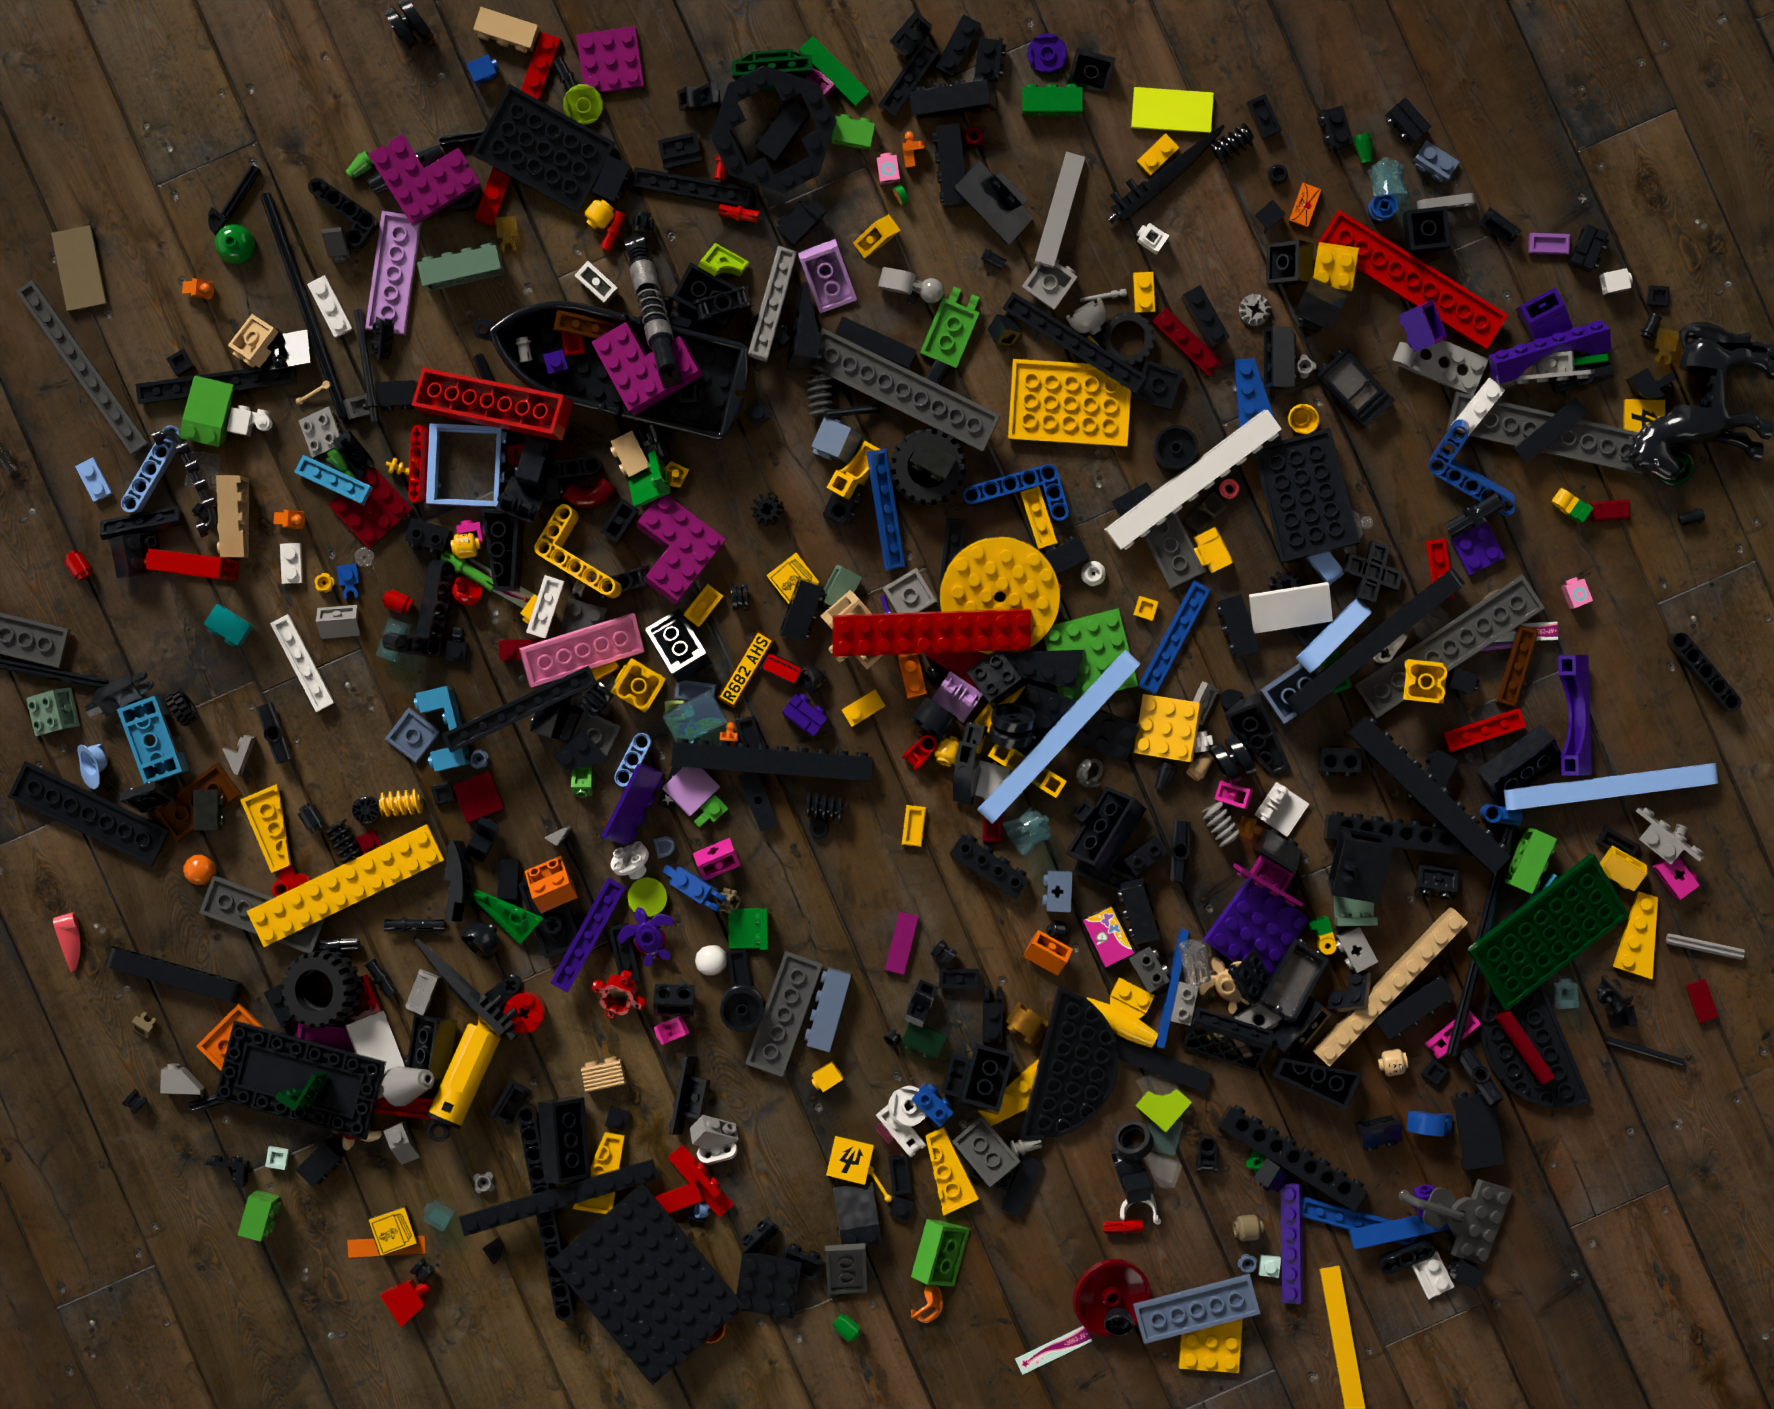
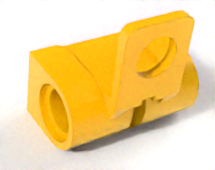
(1212, 550)

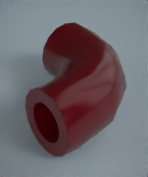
(589, 497)

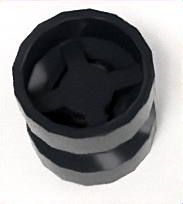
(943, 953)

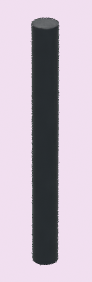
(1644, 1051)

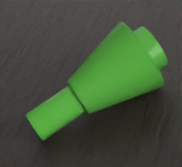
(339, 462)

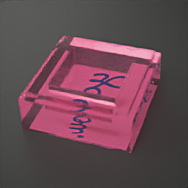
(882, 1130)

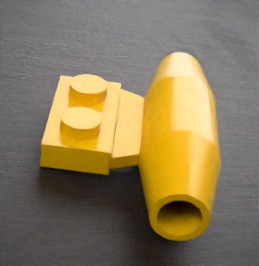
(1123, 1013)

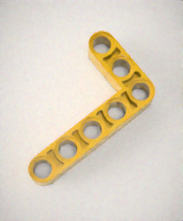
(570, 562)

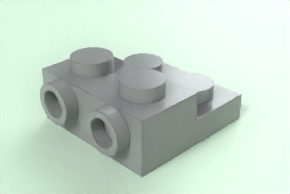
(1049, 283)

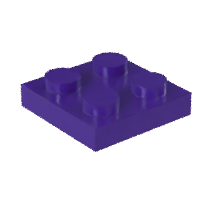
(1477, 548)

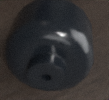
(936, 673)
(1057, 930)

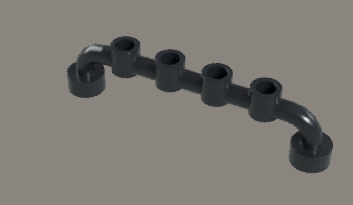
(192, 468)

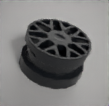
(737, 597)
(366, 809)

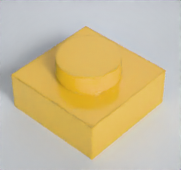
(1145, 608)

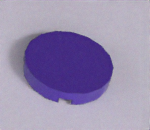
(1047, 53)

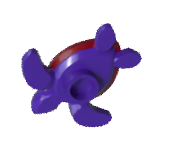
(648, 935)

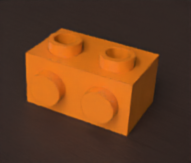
(1048, 952)

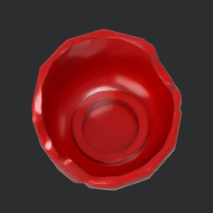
(467, 591)

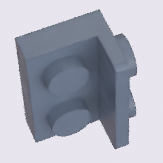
(1435, 162)

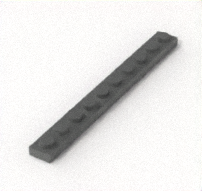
(82, 367)

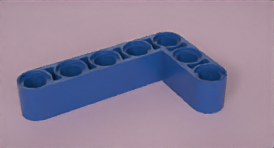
(1466, 473)
(1020, 486)

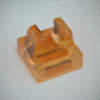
(1248, 827)

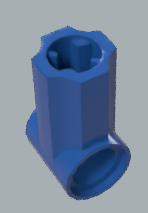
(1501, 815)

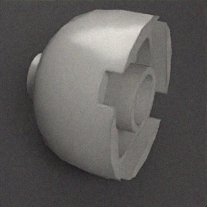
(1088, 317)

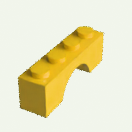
(1011, 758)

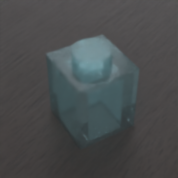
(438, 1215)

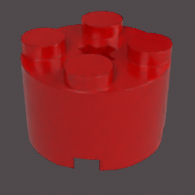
(536, 1008)

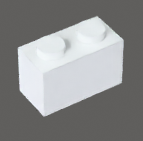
(596, 283)

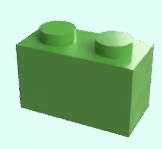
(853, 132)

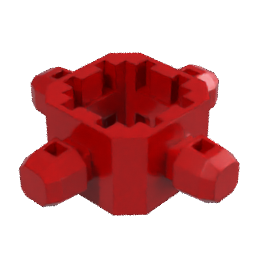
(622, 983)

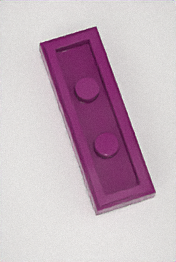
(901, 942)

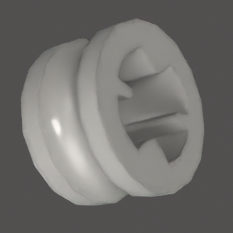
(579, 588)

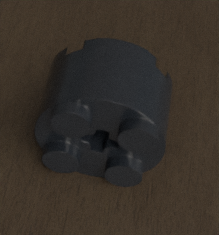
(934, 718)

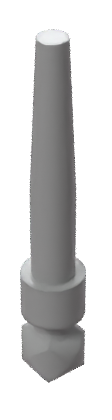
(1113, 294)

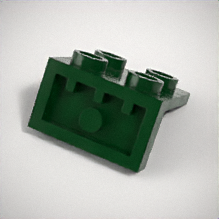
(298, 1099)

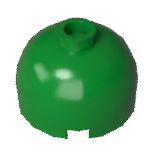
(235, 244)

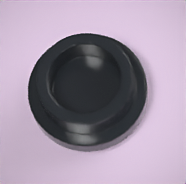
(1277, 174)

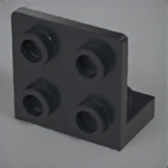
(996, 678)

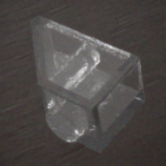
(1163, 1170)

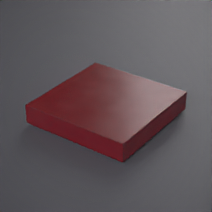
(478, 797)

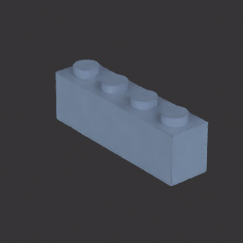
(828, 1009)

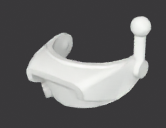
(1152, 1203)

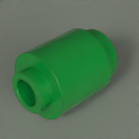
(846, 1327)

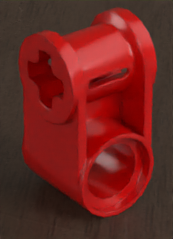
(919, 752)

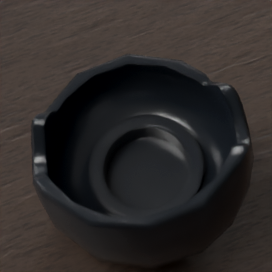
(1118, 1322)

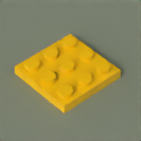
(1167, 728)
(1212, 1348)

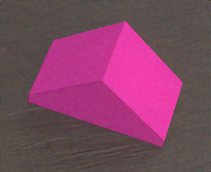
(1233, 794)

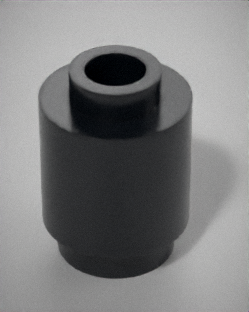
(311, 817)

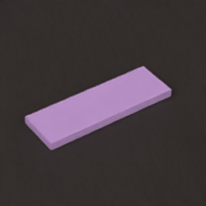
(393, 271)

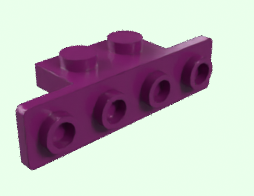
(1272, 876)

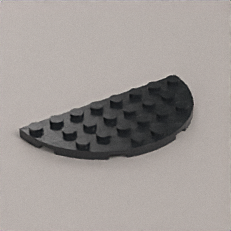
(1543, 1029)
(1073, 1069)

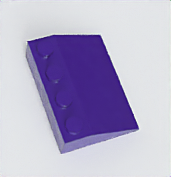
(633, 804)

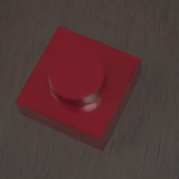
(369, 841)

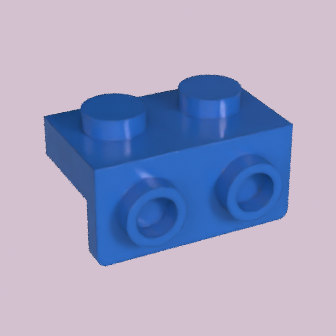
(932, 1104)

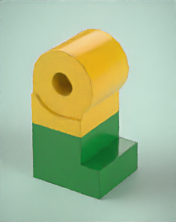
(1571, 505)
(1326, 940)

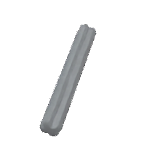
(1705, 946)

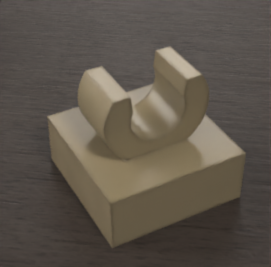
(141, 1026)

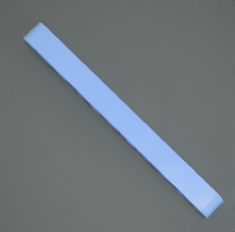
(1058, 736)
(1611, 786)

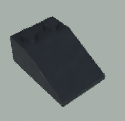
(678, 646)
(1278, 850)
(857, 1214)

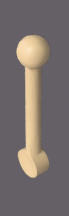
(326, 385)

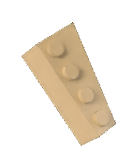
(233, 516)

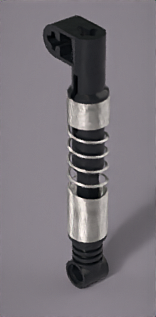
(656, 327)

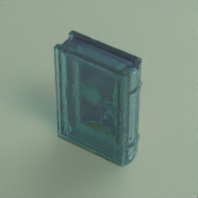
(695, 717)

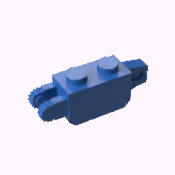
(694, 886)

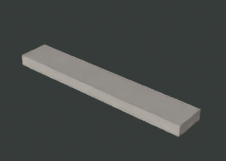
(1059, 210)
(772, 303)

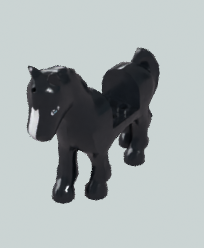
(1714, 355)

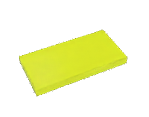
(1172, 110)

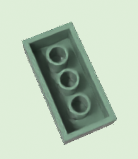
(461, 267)

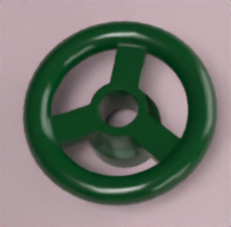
(1688, 460)

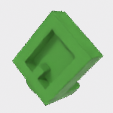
(582, 781)

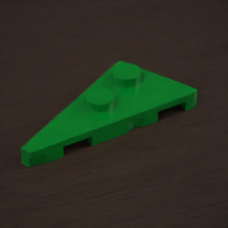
(514, 920)

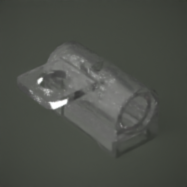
(1195, 961)

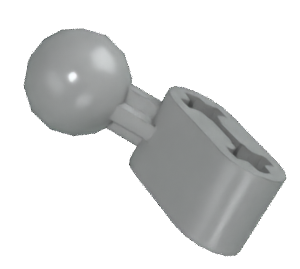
(904, 282)

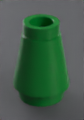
(1364, 147)

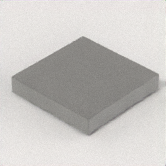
(909, 593)

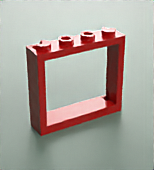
(192, 564)

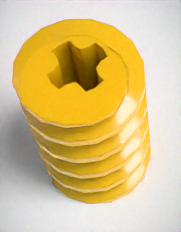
(401, 803)

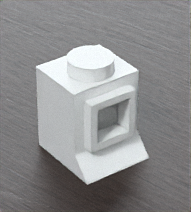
(1151, 238)

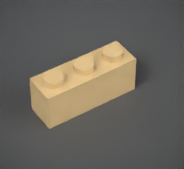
(506, 30)

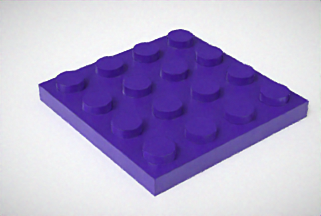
(1258, 922)

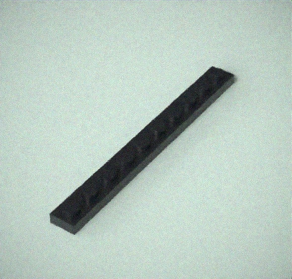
(558, 1197)

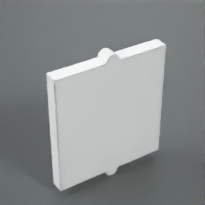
(990, 778)

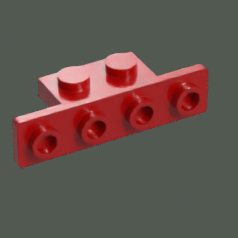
(697, 1171)

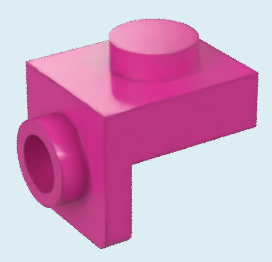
(469, 526)
(671, 1030)

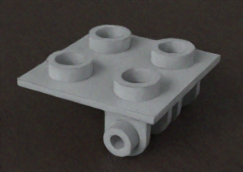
(320, 431)

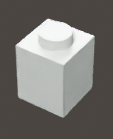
(1615, 281)

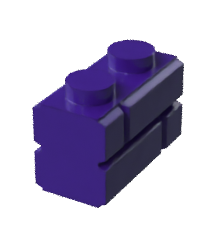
(804, 714)

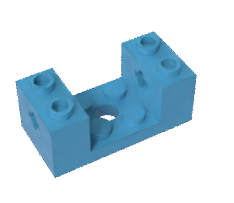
(436, 700)
(161, 759)

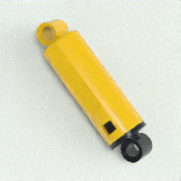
(462, 1079)

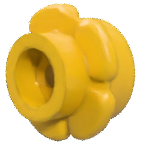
(319, 582)

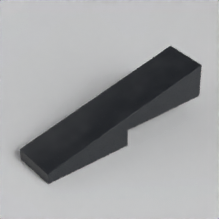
(876, 342)

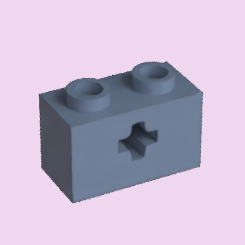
(1062, 902)

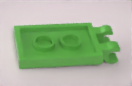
(951, 329)

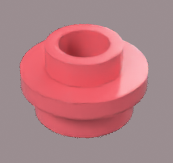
(1233, 484)

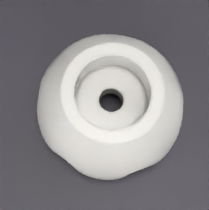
(1086, 573)

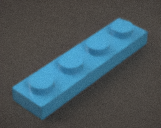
(333, 480)

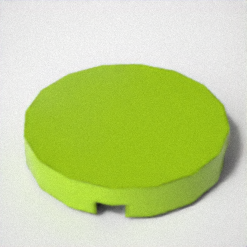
(583, 104)
(649, 895)

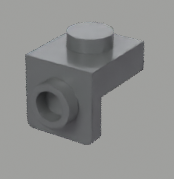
(356, 407)

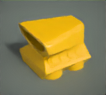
(1425, 681)
(637, 685)

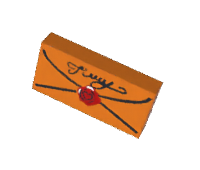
(1304, 205)

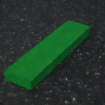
(834, 71)

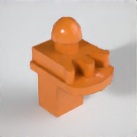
(908, 148)
(198, 288)
(290, 519)
(729, 735)

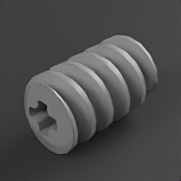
(1221, 823)

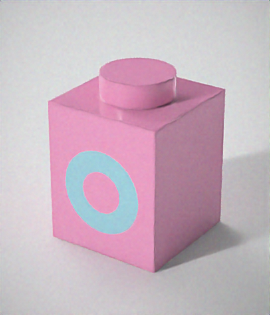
(888, 168)
(1576, 592)

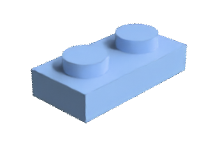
(94, 479)

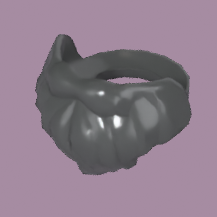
(1081, 773)

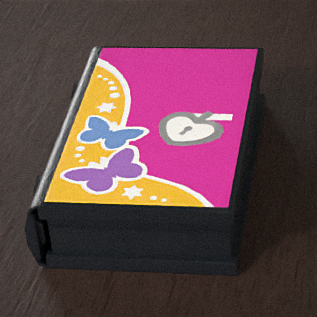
(1109, 935)

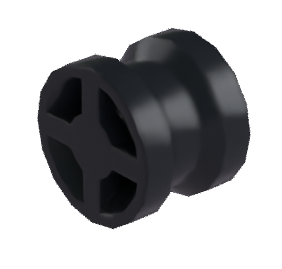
(134, 1101)
(421, 1270)

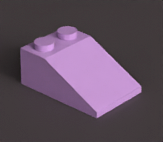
(827, 276)

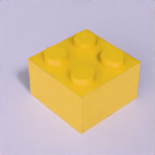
(1336, 265)

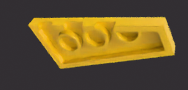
(268, 824)
(1638, 940)
(606, 1159)
(952, 1179)

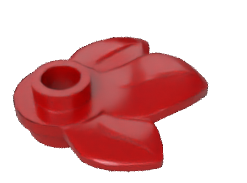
(289, 880)

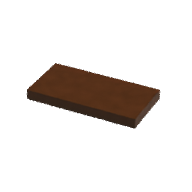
(179, 814)

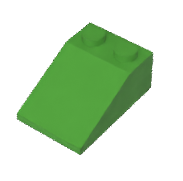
(207, 411)

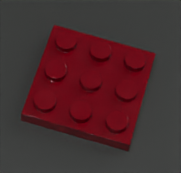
(378, 515)

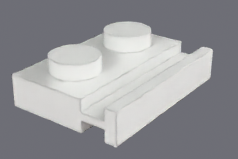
(1433, 1276)

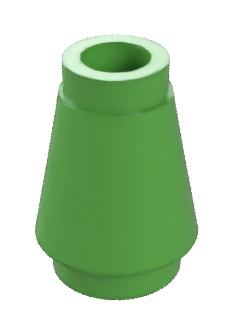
(360, 165)

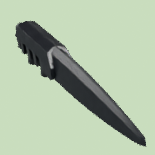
(1145, 192)
(480, 1005)

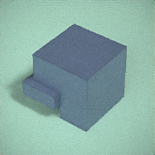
(836, 440)

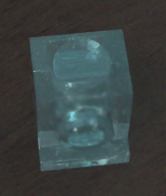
(1570, 999)

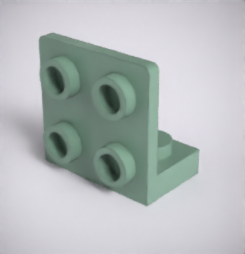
(53, 711)
(1353, 912)

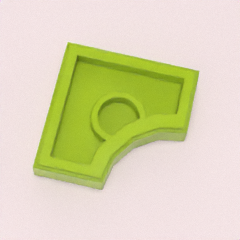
(721, 260)
(1163, 1108)

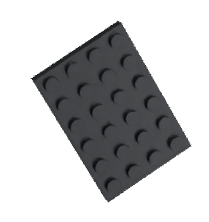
(543, 148)
(1306, 496)

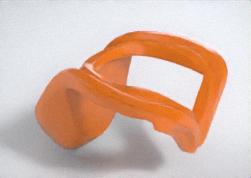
(935, 1299)

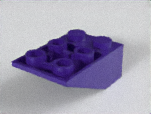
(1545, 315)

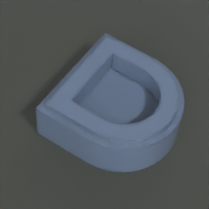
(664, 846)

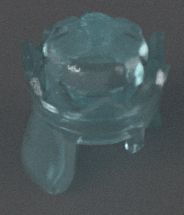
(1388, 179)
(1028, 831)

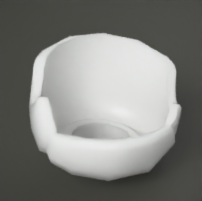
(711, 960)

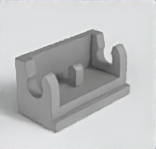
(422, 992)

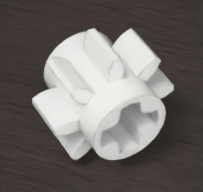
(1203, 741)

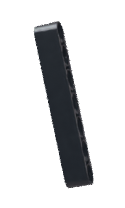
(173, 974)

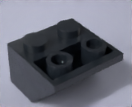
(130, 552)

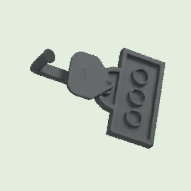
(1471, 1218)

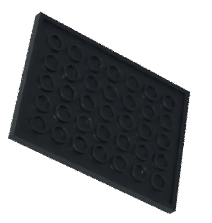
(647, 1283)

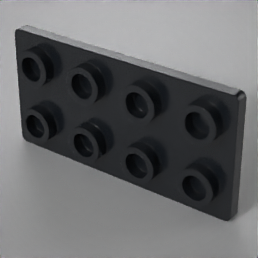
(995, 201)

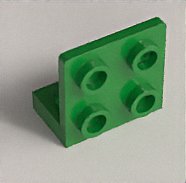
(651, 483)
(748, 928)

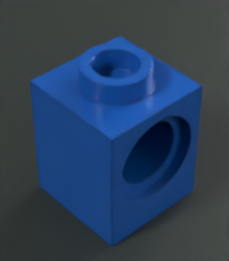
(483, 69)

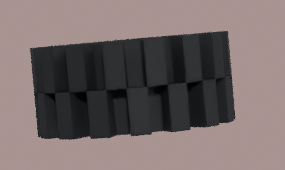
(182, 707)

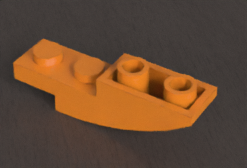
(912, 675)

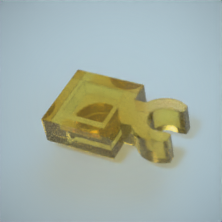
(506, 228)
(1666, 342)

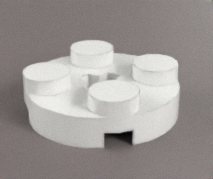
(899, 1113)

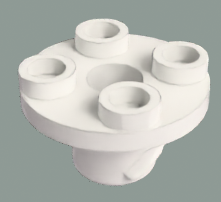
(630, 860)

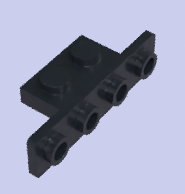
(690, 1096)

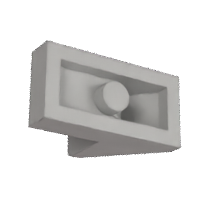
(239, 759)

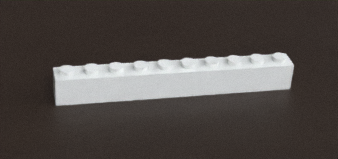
(1193, 479)

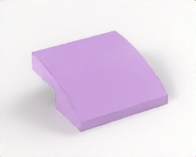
(690, 788)

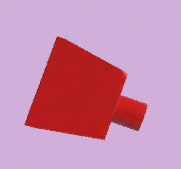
(405, 1299)

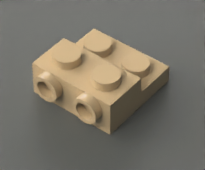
(252, 341)

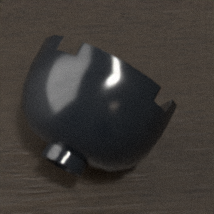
(481, 939)

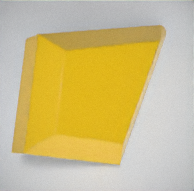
(676, 474)

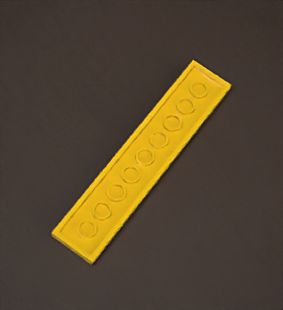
(345, 885)

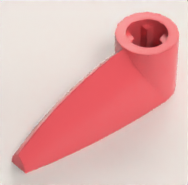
(68, 935)

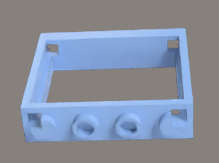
(433, 463)

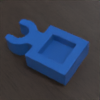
(348, 576)

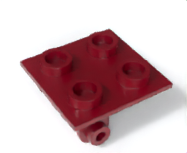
(369, 1003)

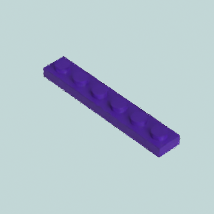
(587, 935)
(1292, 1243)

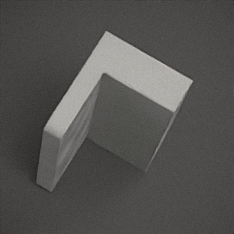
(337, 621)

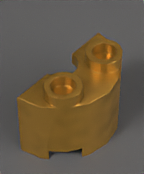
(1027, 1023)

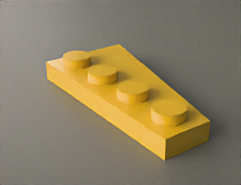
(1015, 1096)

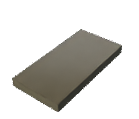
(79, 268)

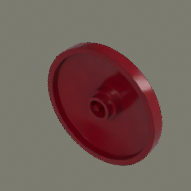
(1105, 1287)

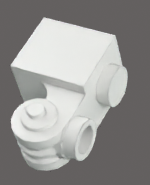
(242, 420)

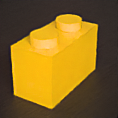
(1623, 868)

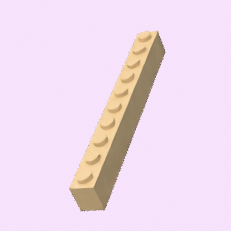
(1390, 985)

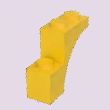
(857, 471)

